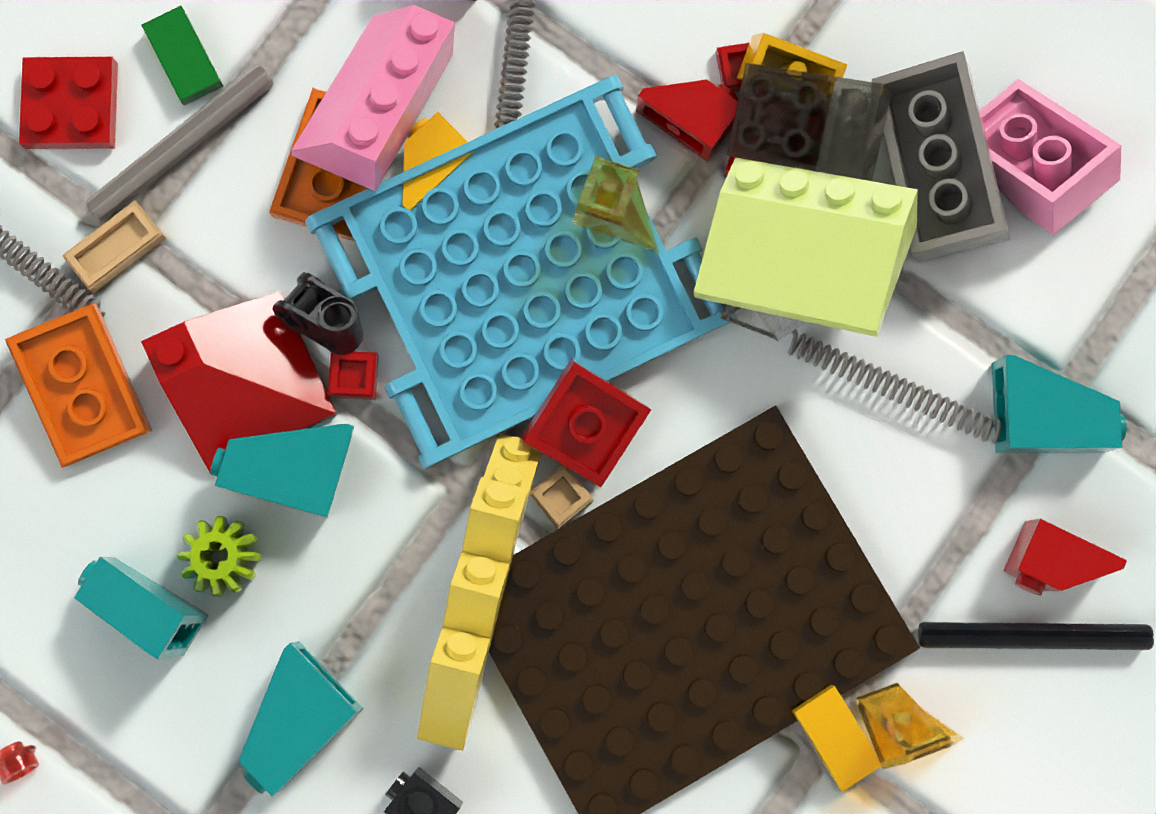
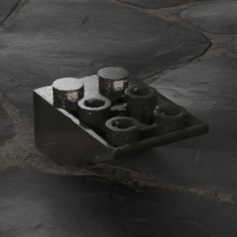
(809, 121)

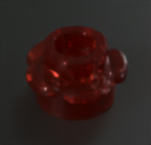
(17, 761)

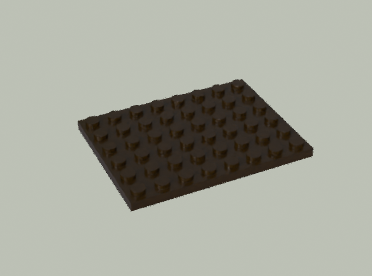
(690, 620)

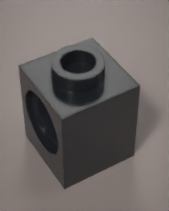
(443, 800)

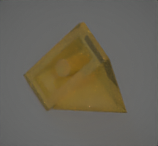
(614, 205)
(902, 728)

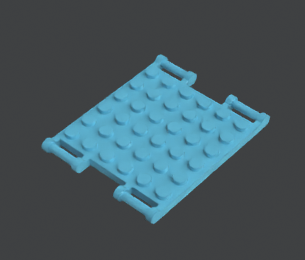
(502, 283)

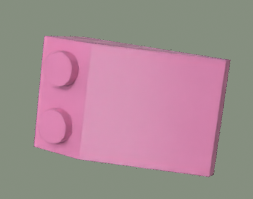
(1047, 157)

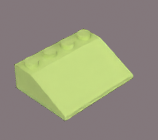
(807, 245)

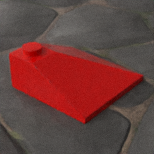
(238, 376)

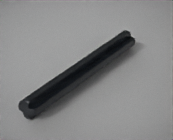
(1035, 636)

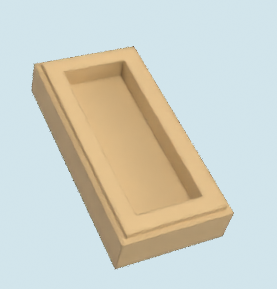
(114, 247)

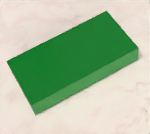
(182, 55)

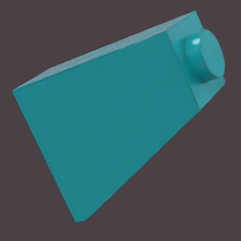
(1051, 412)
(286, 467)
(139, 608)
(295, 720)

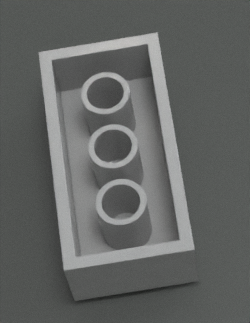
(943, 152)

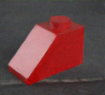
(691, 113)
(1056, 560)

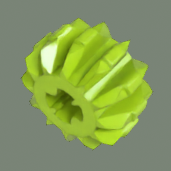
(210, 541)

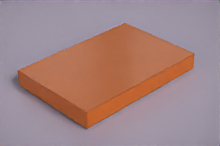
(308, 188)
(78, 385)

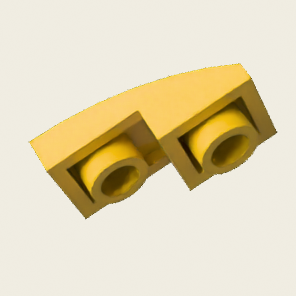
(837, 738)

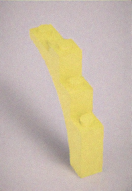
(477, 593)

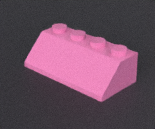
(378, 95)

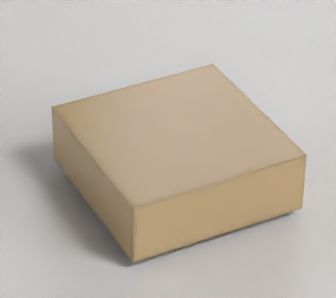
(561, 496)

